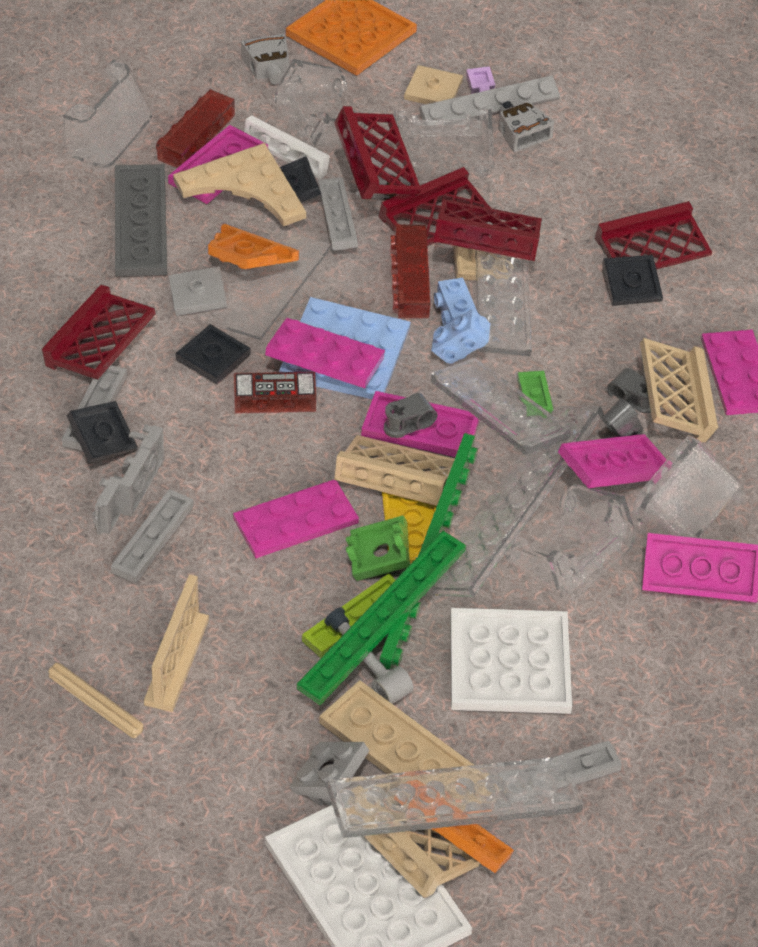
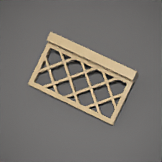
(696, 388)
(385, 475)
(177, 649)
(421, 866)

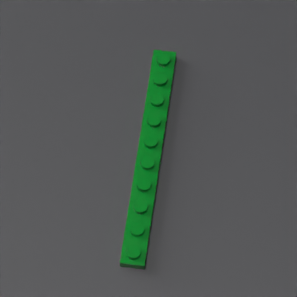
(442, 519)

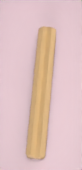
(96, 700)

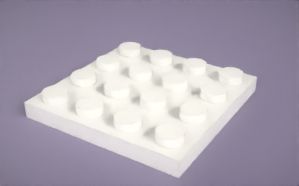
(510, 661)

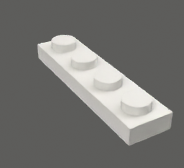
(286, 146)

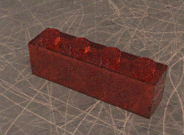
(195, 128)
(411, 271)

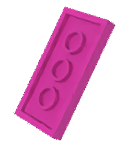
(225, 143)
(325, 352)
(734, 369)
(441, 437)
(613, 460)
(295, 518)
(701, 567)

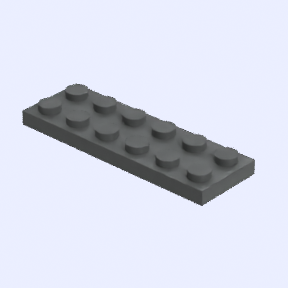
(140, 220)

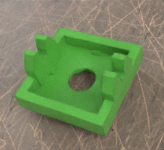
(365, 542)

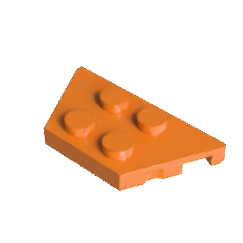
(249, 249)

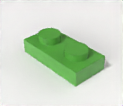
(536, 388)

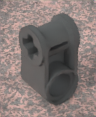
(631, 388)
(411, 413)
(622, 419)

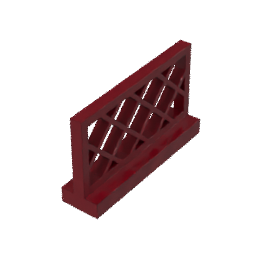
(360, 154)
(430, 193)
(645, 226)
(493, 238)
(82, 325)

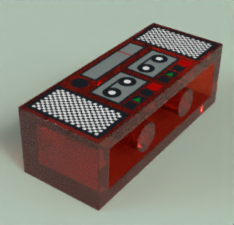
(275, 392)

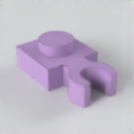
(480, 79)

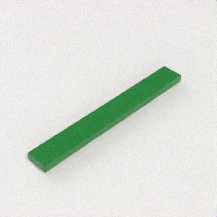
(380, 618)

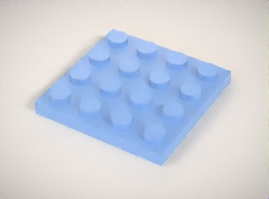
(360, 325)

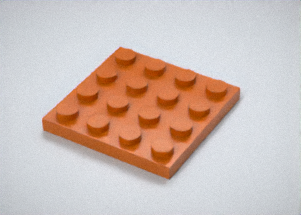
(351, 32)

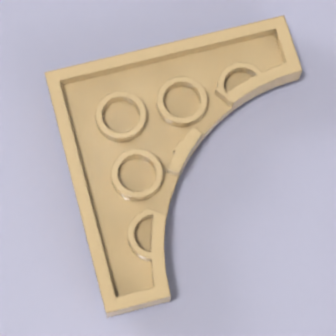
(246, 175)

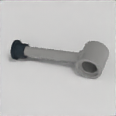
(389, 684)

